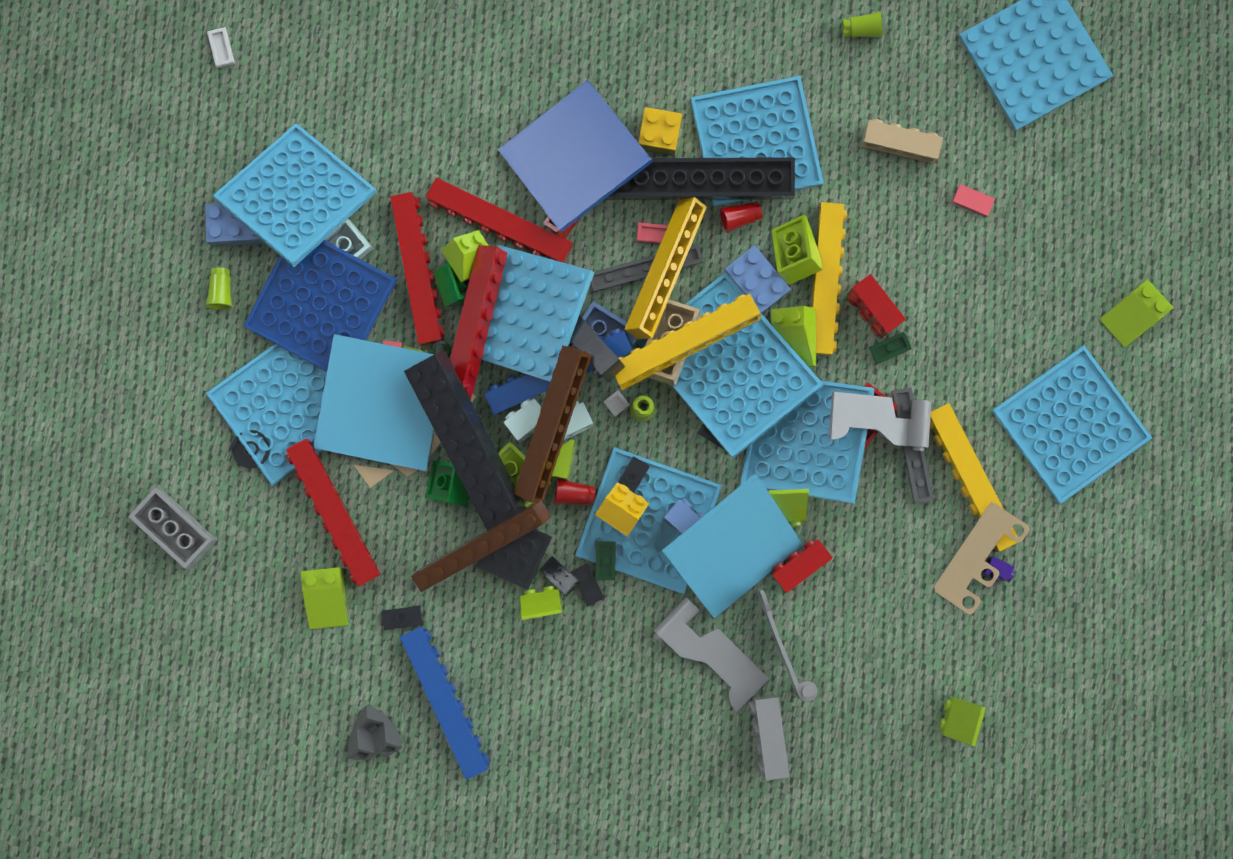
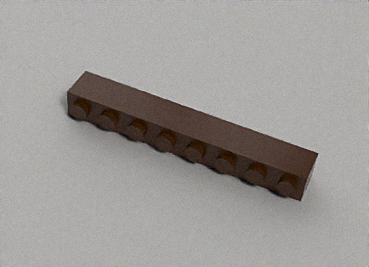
(552, 424)
(481, 546)

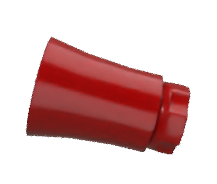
(740, 215)
(573, 493)

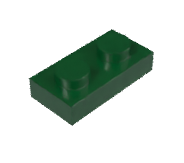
(890, 348)
(605, 560)

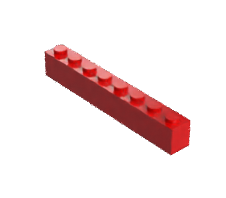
(499, 221)
(416, 268)
(477, 314)
(333, 512)

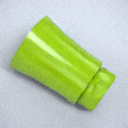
(863, 26)
(219, 290)
(637, 413)

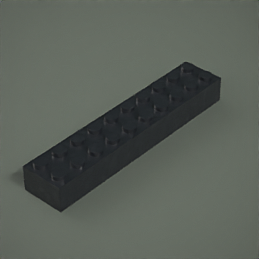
(712, 179)
(465, 439)

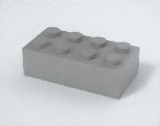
(172, 528)
(770, 737)

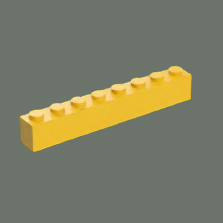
(665, 268)
(826, 281)
(687, 340)
(965, 466)

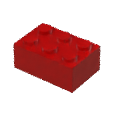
(875, 306)

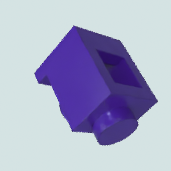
(1005, 570)

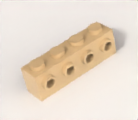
(902, 141)

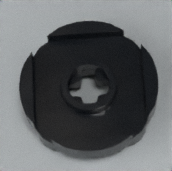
(240, 453)

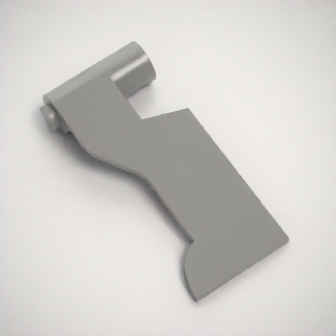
(879, 414)
(714, 650)
(801, 687)

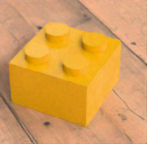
(660, 131)
(622, 508)

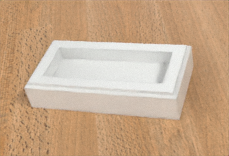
(221, 47)

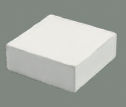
(616, 403)

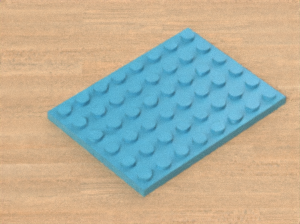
(743, 380)

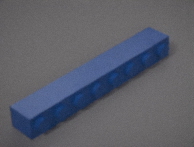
(527, 386)
(444, 702)

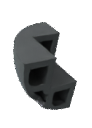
(373, 735)

